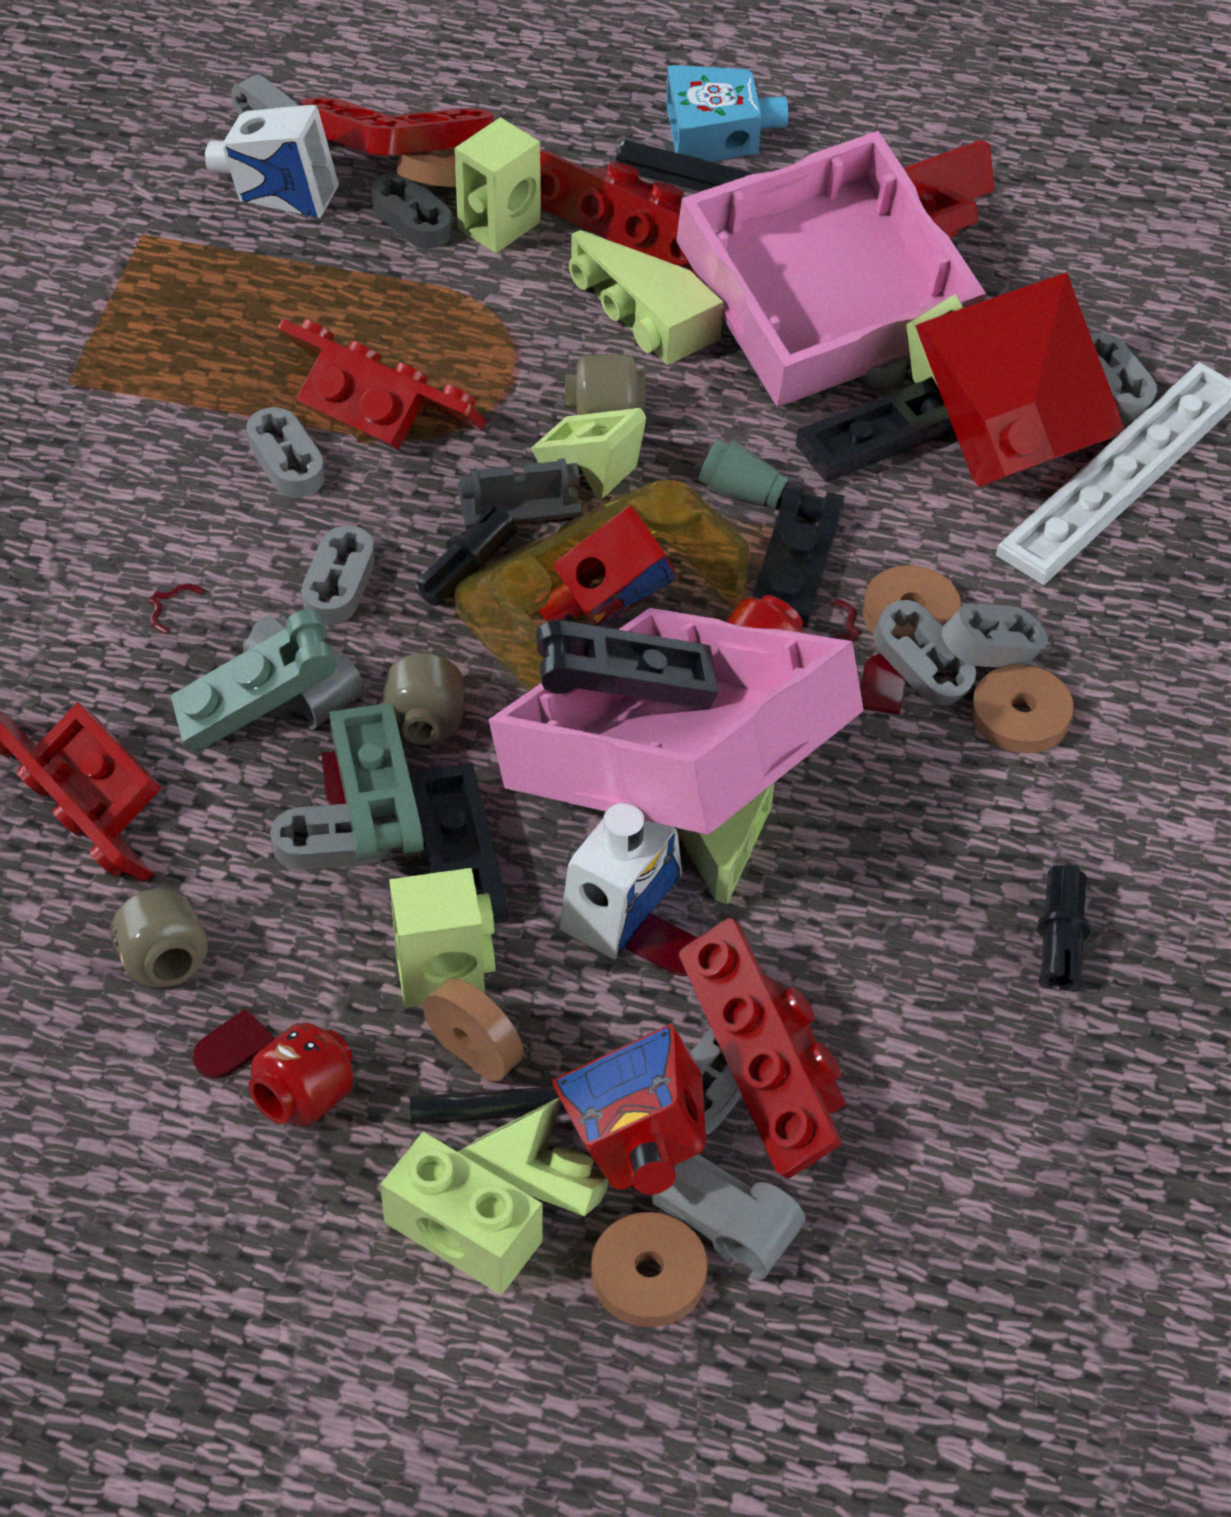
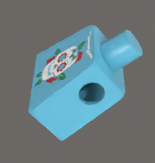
(718, 112)

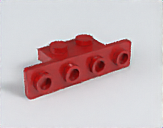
(951, 182)
(615, 205)
(367, 395)
(90, 778)
(768, 1048)

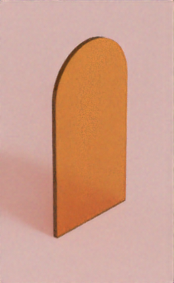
(204, 333)

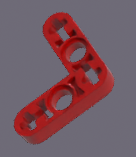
(397, 134)

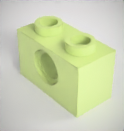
(498, 184)
(440, 932)
(462, 1212)

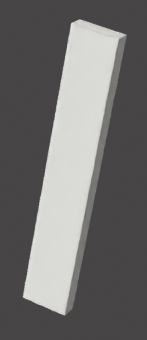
(1118, 475)

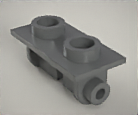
(540, 494)

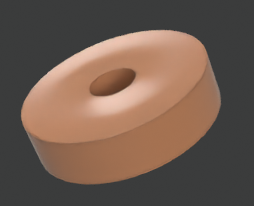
(429, 167)
(912, 584)
(1018, 730)
(473, 1028)
(644, 1299)

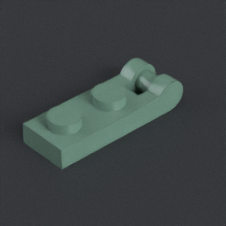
(255, 681)
(375, 780)

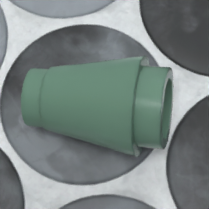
(742, 475)

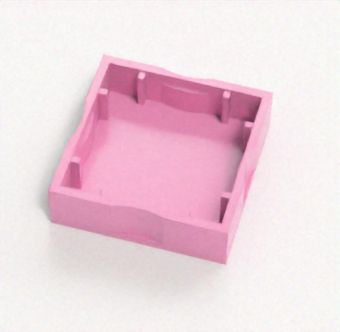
(822, 264)
(676, 761)

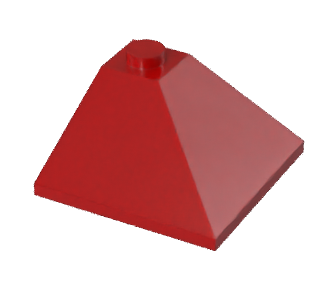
(1020, 379)

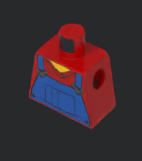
(627, 559)
(639, 1110)

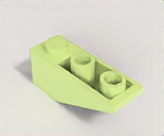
(654, 298)

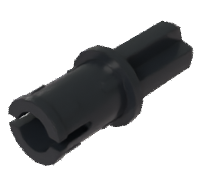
(466, 554)
(1063, 927)

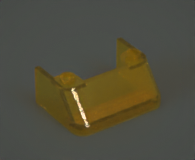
(503, 594)

